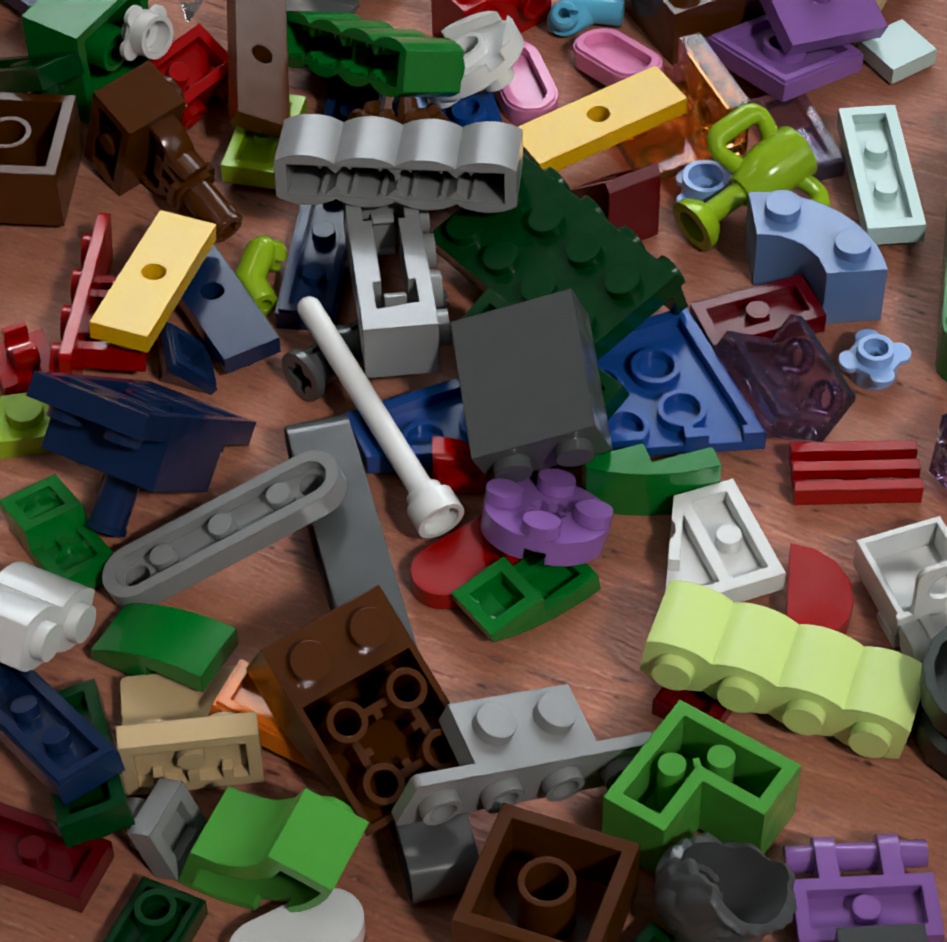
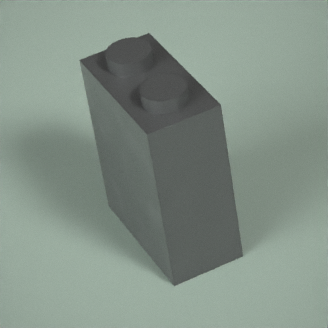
(531, 387)

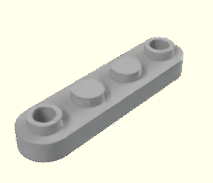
(225, 529)

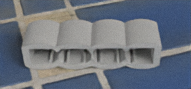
(386, 162)

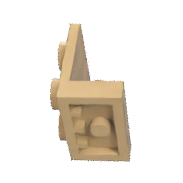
(173, 737)

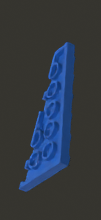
(675, 403)

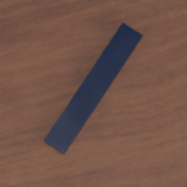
(318, 248)

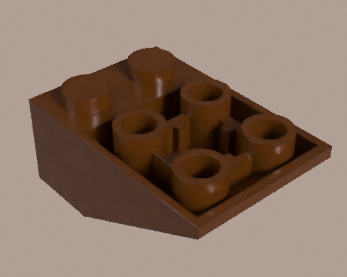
(357, 703)

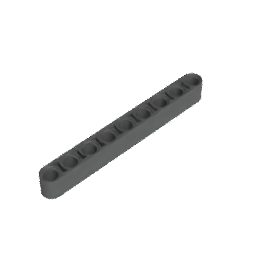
(350, 562)

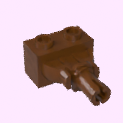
(140, 138)

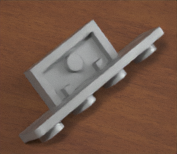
(514, 753)

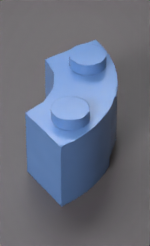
(831, 251)

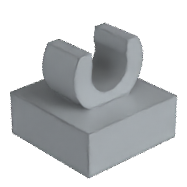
(166, 827)

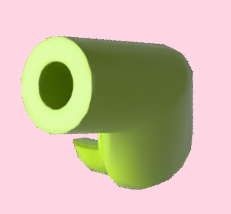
(252, 271)

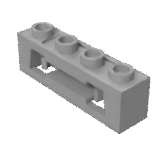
(409, 328)

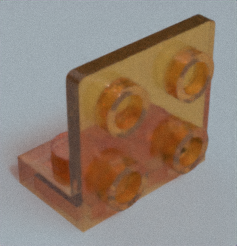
(710, 97)

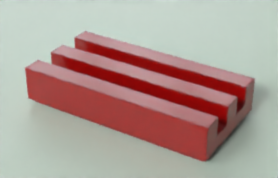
(854, 464)

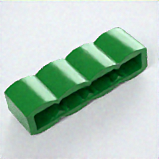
(374, 54)

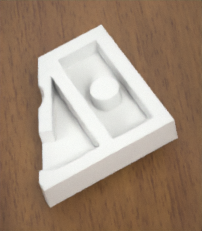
(721, 544)

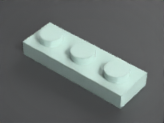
(881, 174)

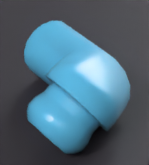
(573, 16)

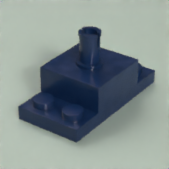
(134, 436)

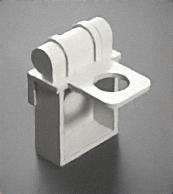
(907, 582)

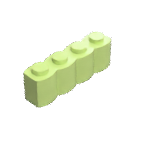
(792, 671)

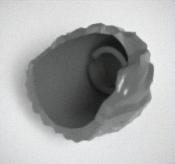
(722, 891)

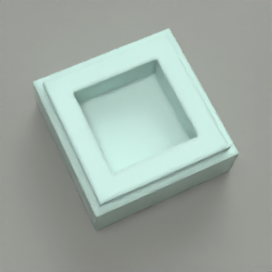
(898, 52)

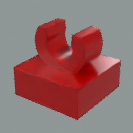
(20, 356)

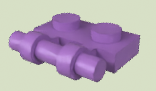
(865, 900)

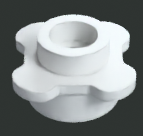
(146, 33)

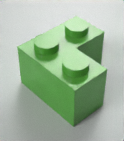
(702, 778)

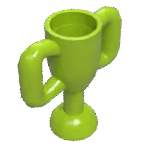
(775, 163)

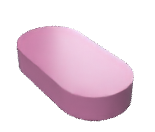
(612, 55)
(531, 91)

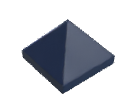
(185, 361)

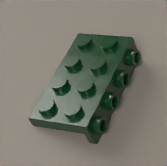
(558, 245)

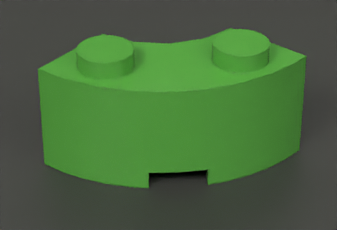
(273, 849)

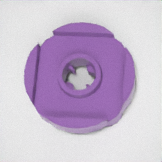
(546, 517)

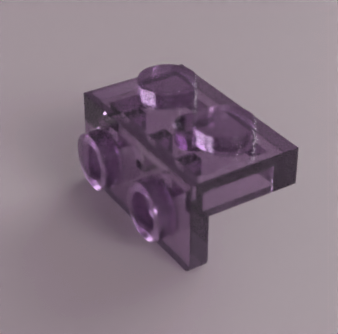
(788, 380)

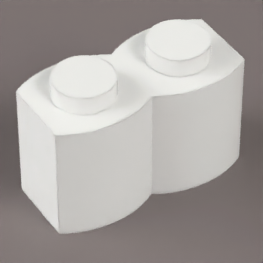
(41, 615)

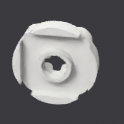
(489, 53)

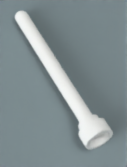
(431, 506)

